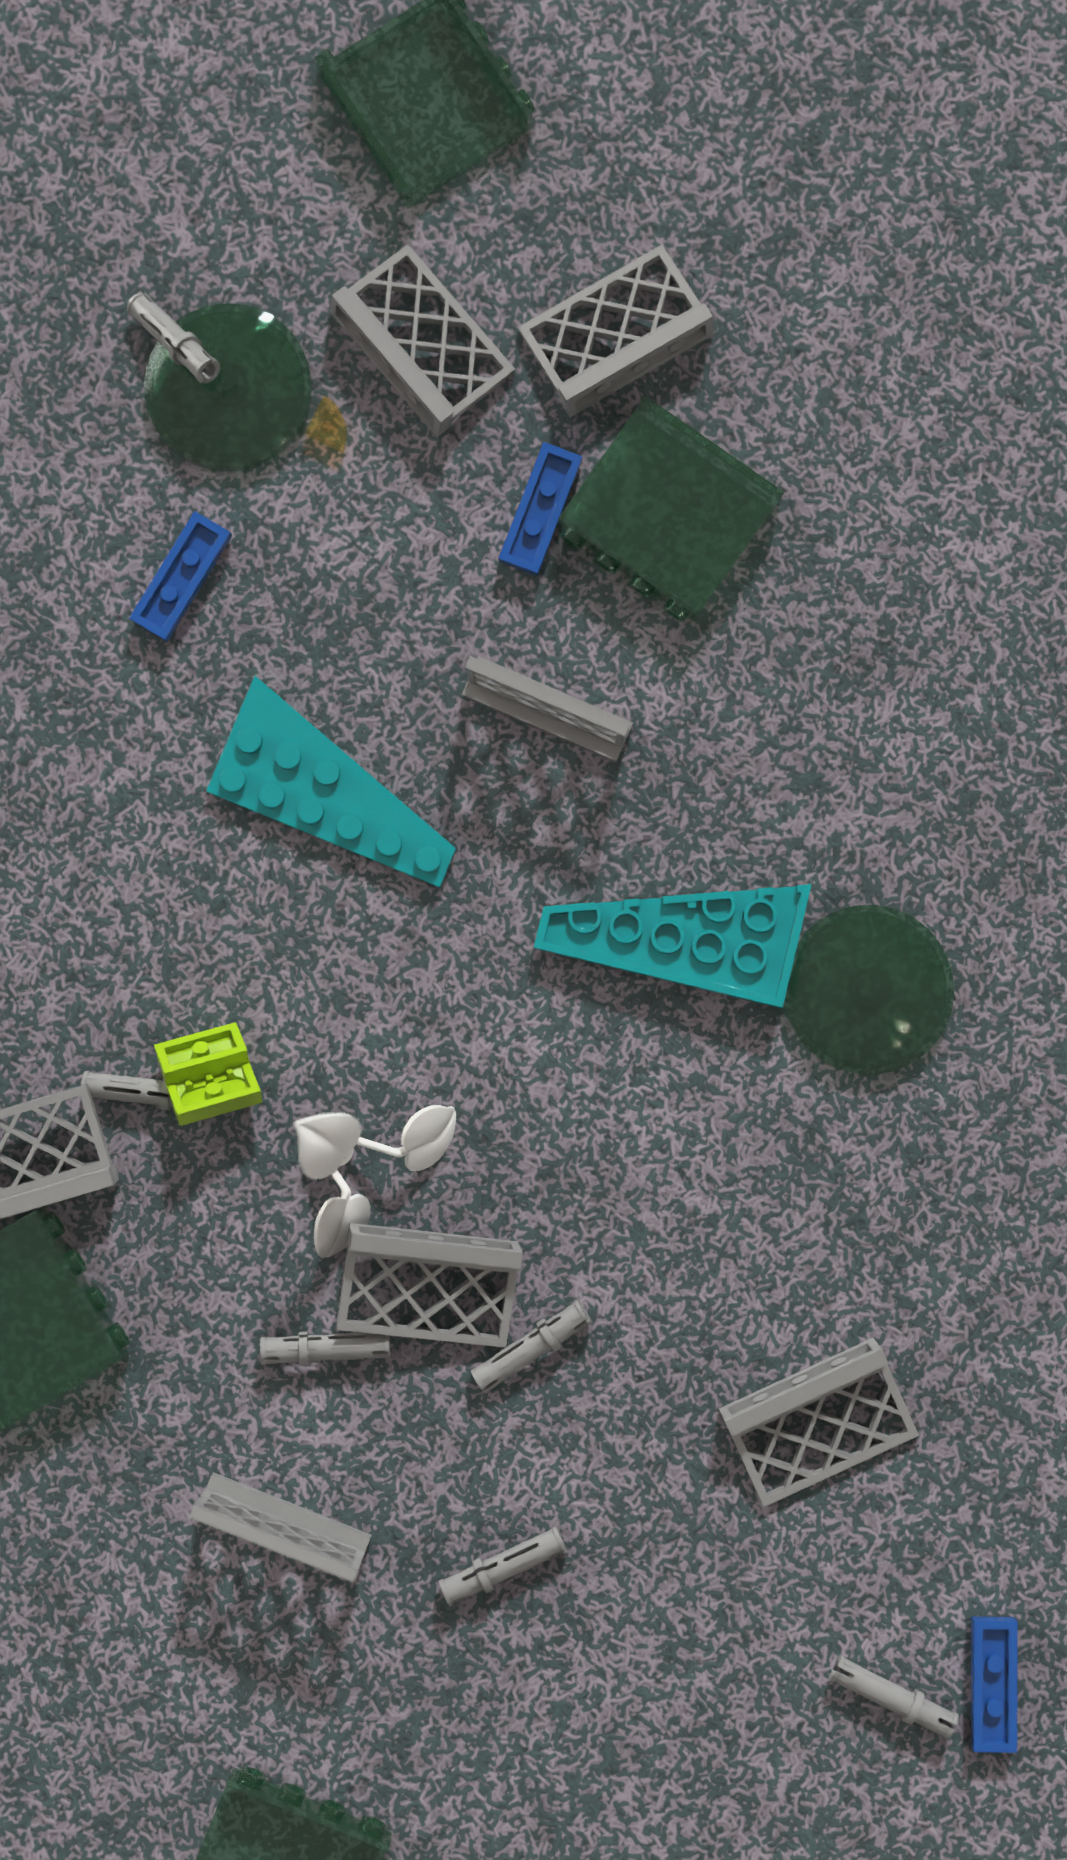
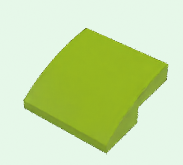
(208, 1074)

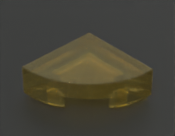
(328, 426)

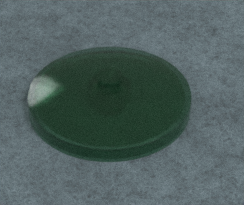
(252, 403)
(869, 989)

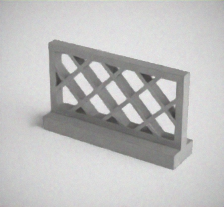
(389, 353)
(640, 354)
(545, 708)
(60, 1184)
(424, 1249)
(806, 1388)
(281, 1526)

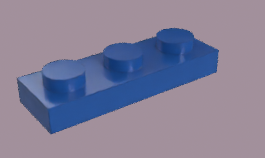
(540, 509)
(180, 576)
(994, 1684)

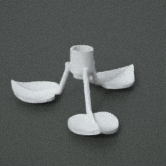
(329, 1142)

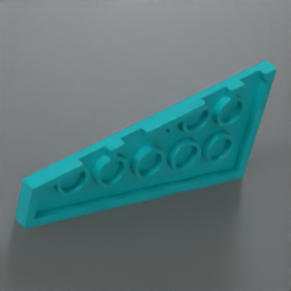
(304, 780)
(707, 941)

